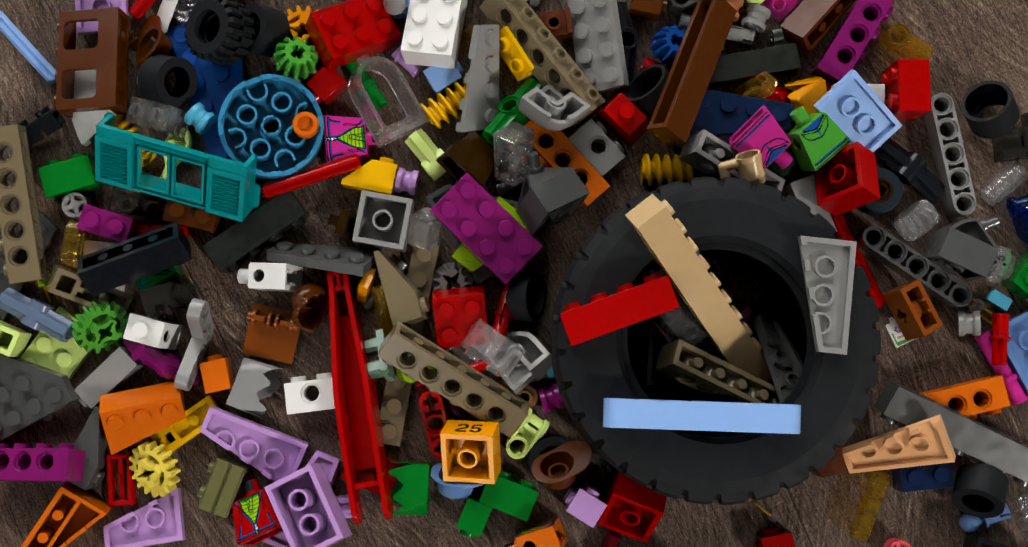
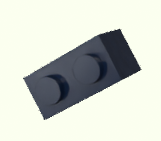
(923, 477)

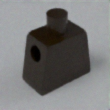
(469, 155)

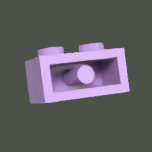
(584, 503)

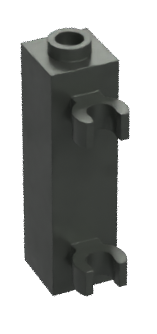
(743, 66)

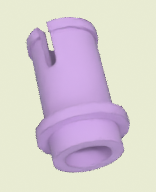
(412, 69)

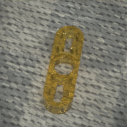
(870, 505)

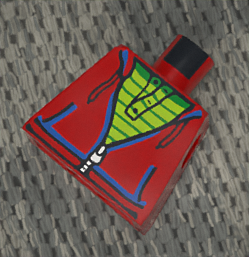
(254, 516)

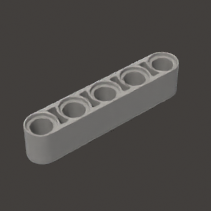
(943, 166)

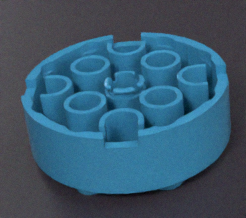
(265, 101)

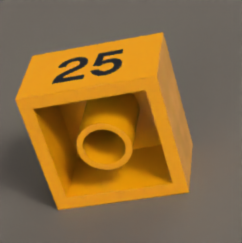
(470, 451)

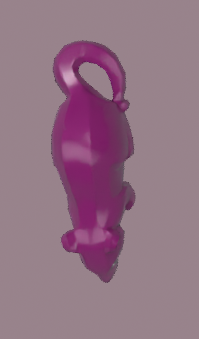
(162, 363)

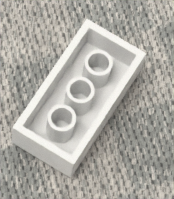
(433, 32)

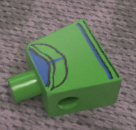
(815, 139)

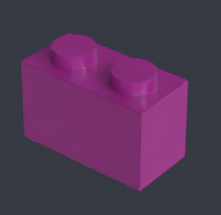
(107, 223)

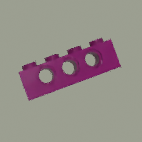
(855, 22)
(41, 463)

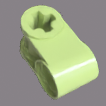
(529, 432)

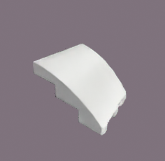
(86, 122)

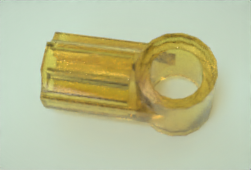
(908, 46)

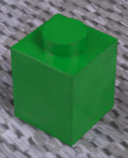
(473, 518)

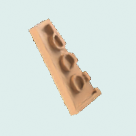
(908, 446)

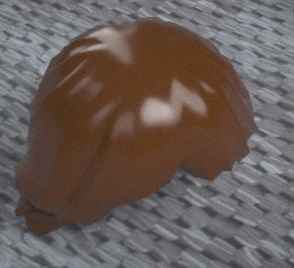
(309, 306)

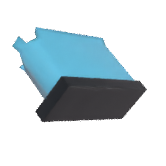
(998, 301)

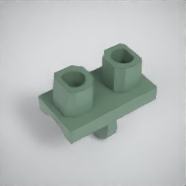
(378, 368)

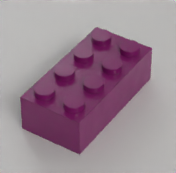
(485, 228)

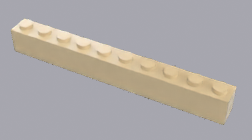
(696, 286)

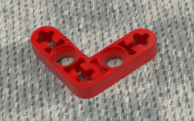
(433, 434)

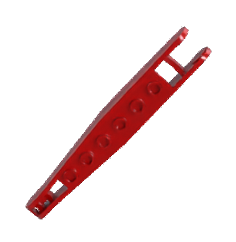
(355, 399)

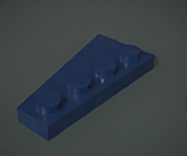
(726, 112)

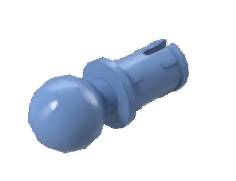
(972, 523)

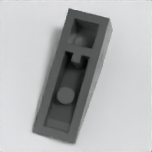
(94, 442)

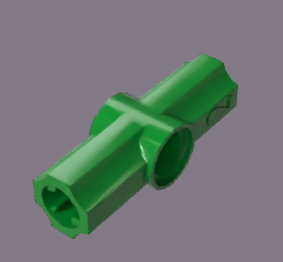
(509, 110)

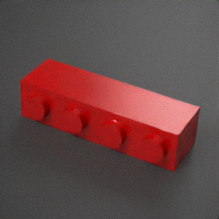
(618, 310)

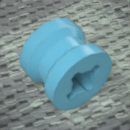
(200, 118)

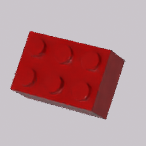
(351, 31)

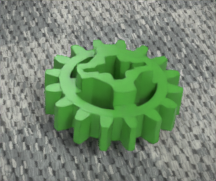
(100, 326)

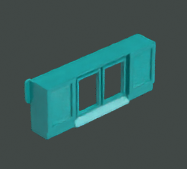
(226, 185)

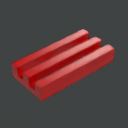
(132, 495)

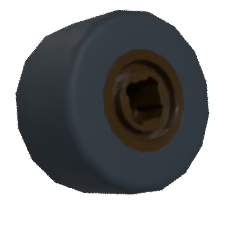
(891, 194)

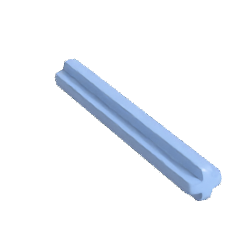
(24, 46)

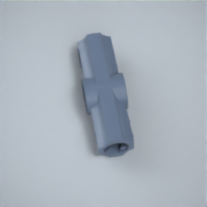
(36, 314)

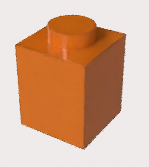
(217, 374)

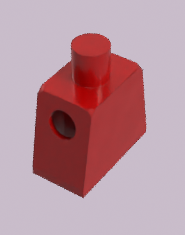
(624, 118)

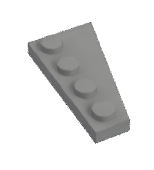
(482, 80)
(829, 287)

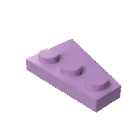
(151, 525)

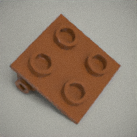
(271, 334)

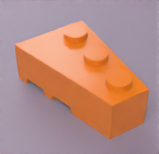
(139, 413)
(66, 517)

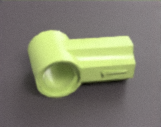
(426, 152)

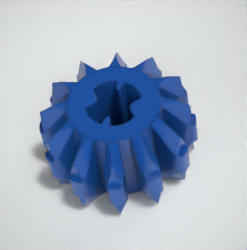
(666, 44)

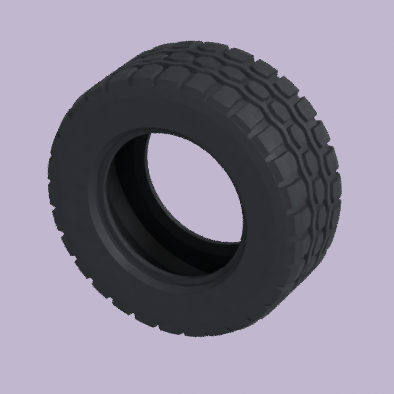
(760, 235)

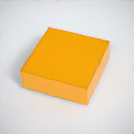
(365, 284)

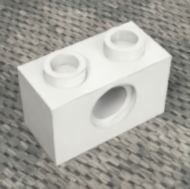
(297, 398)

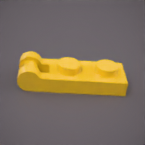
(187, 428)

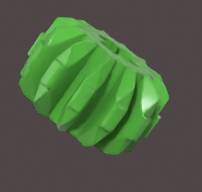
(295, 58)

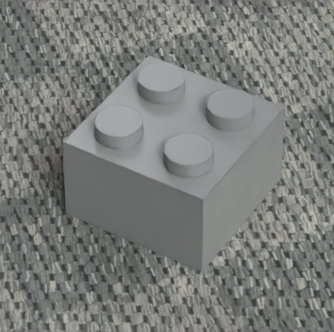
(383, 221)

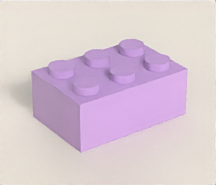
(308, 508)

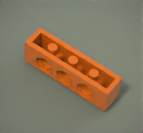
(564, 147)
(990, 388)

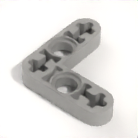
(201, 329)

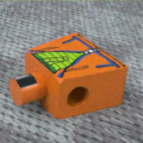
(542, 535)

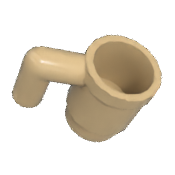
(748, 164)

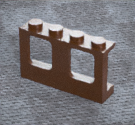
(107, 58)

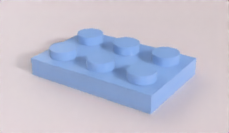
(858, 112)

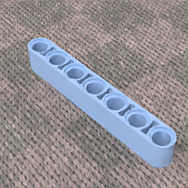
(702, 415)

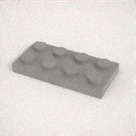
(599, 43)

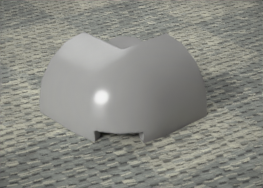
(552, 109)
(533, 363)

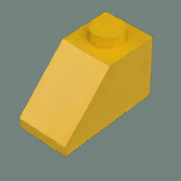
(373, 176)

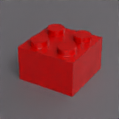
(907, 88)
(847, 180)
(457, 312)
(632, 508)

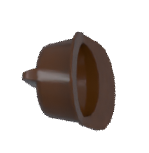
(152, 40)
(561, 465)

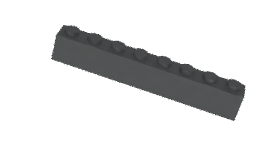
(965, 433)

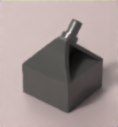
(549, 195)
(964, 248)

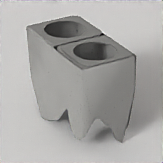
(251, 385)

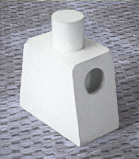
(271, 276)
(151, 331)

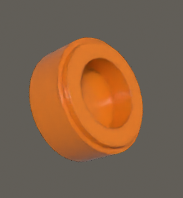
(305, 125)

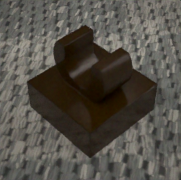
(344, 223)

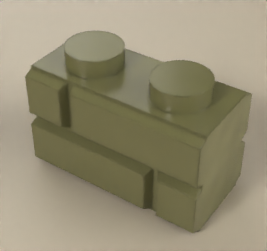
(223, 486)

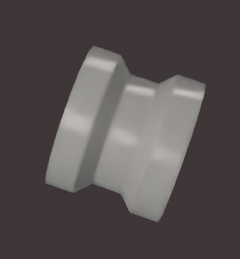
(756, 17)
(73, 202)
(969, 323)

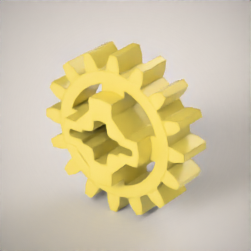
(154, 469)

